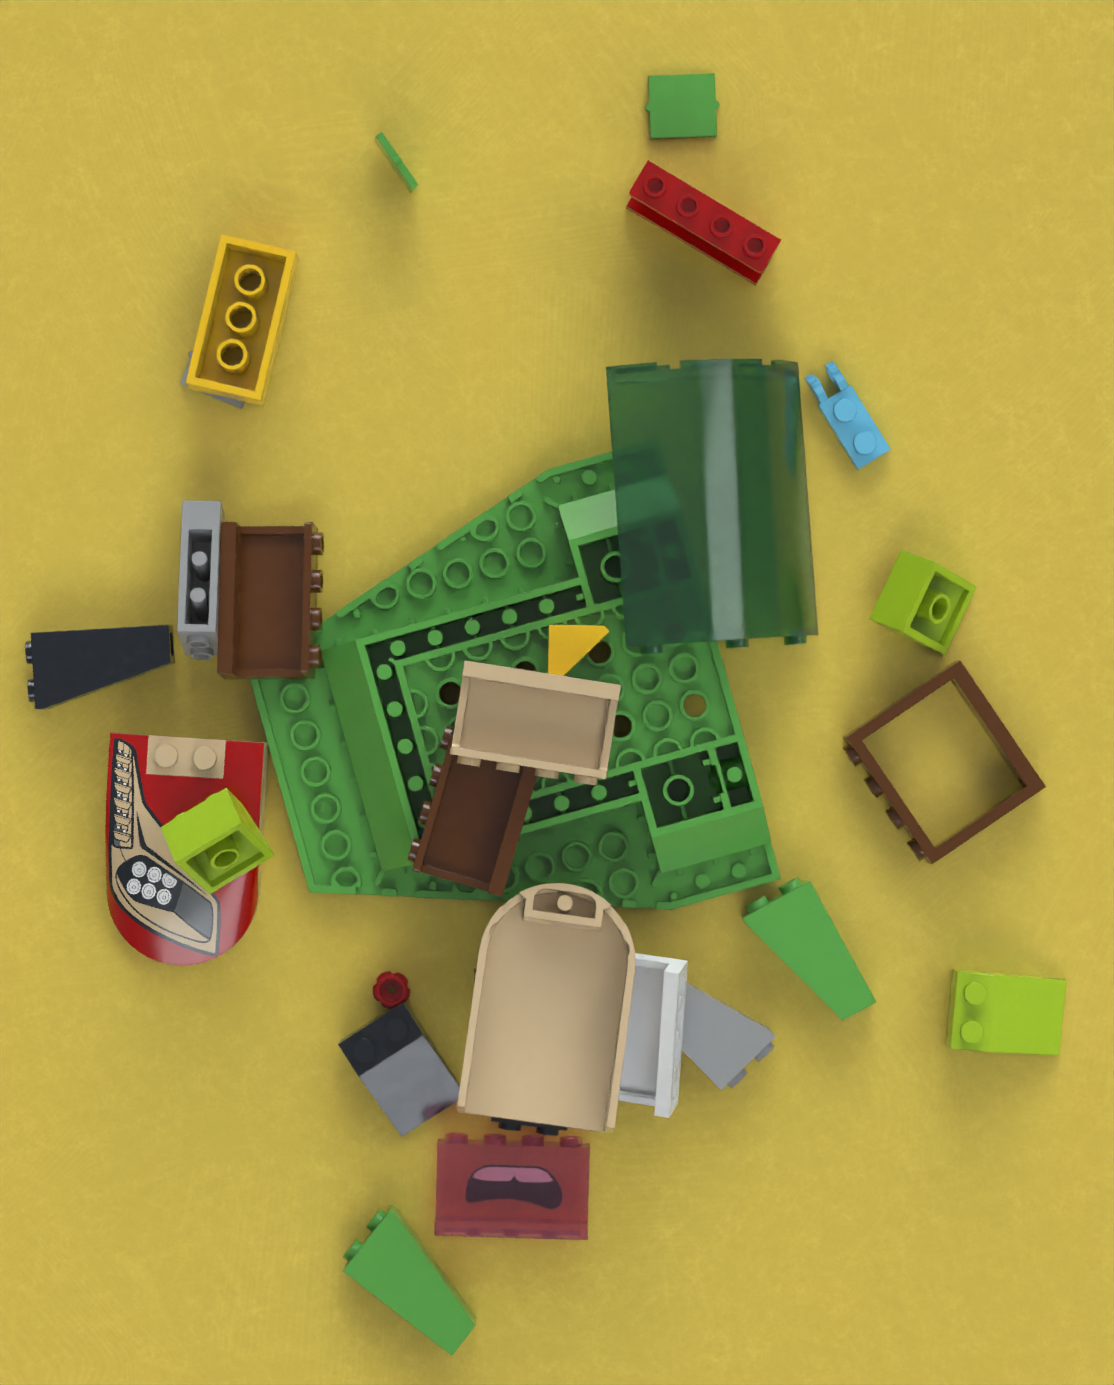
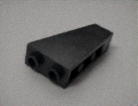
(91, 660)

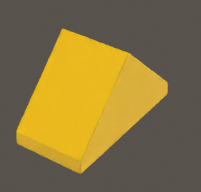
(570, 644)

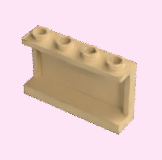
(535, 722)

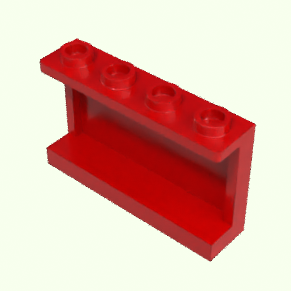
(702, 223)

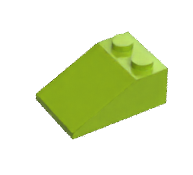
(1005, 1013)

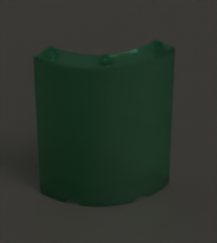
(711, 503)

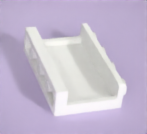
(655, 1034)

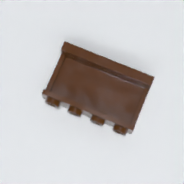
(269, 601)
(472, 821)

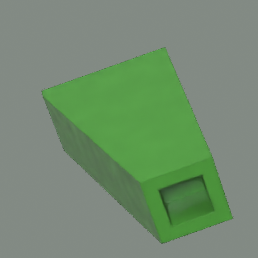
(809, 943)
(408, 1280)

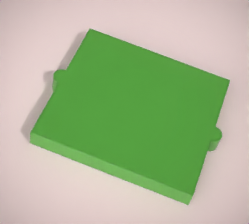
(682, 106)
(396, 162)

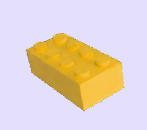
(242, 320)

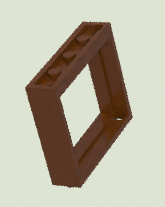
(994, 728)

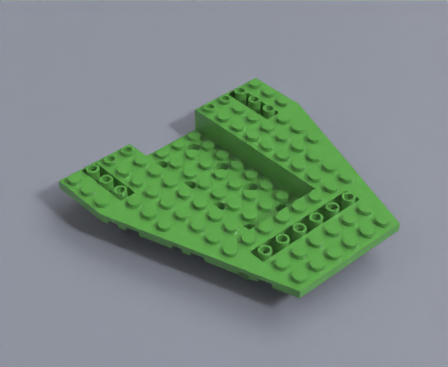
(363, 736)

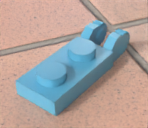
(848, 419)

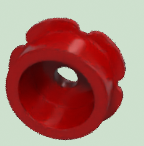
(387, 979)

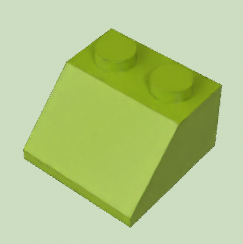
(923, 602)
(216, 841)

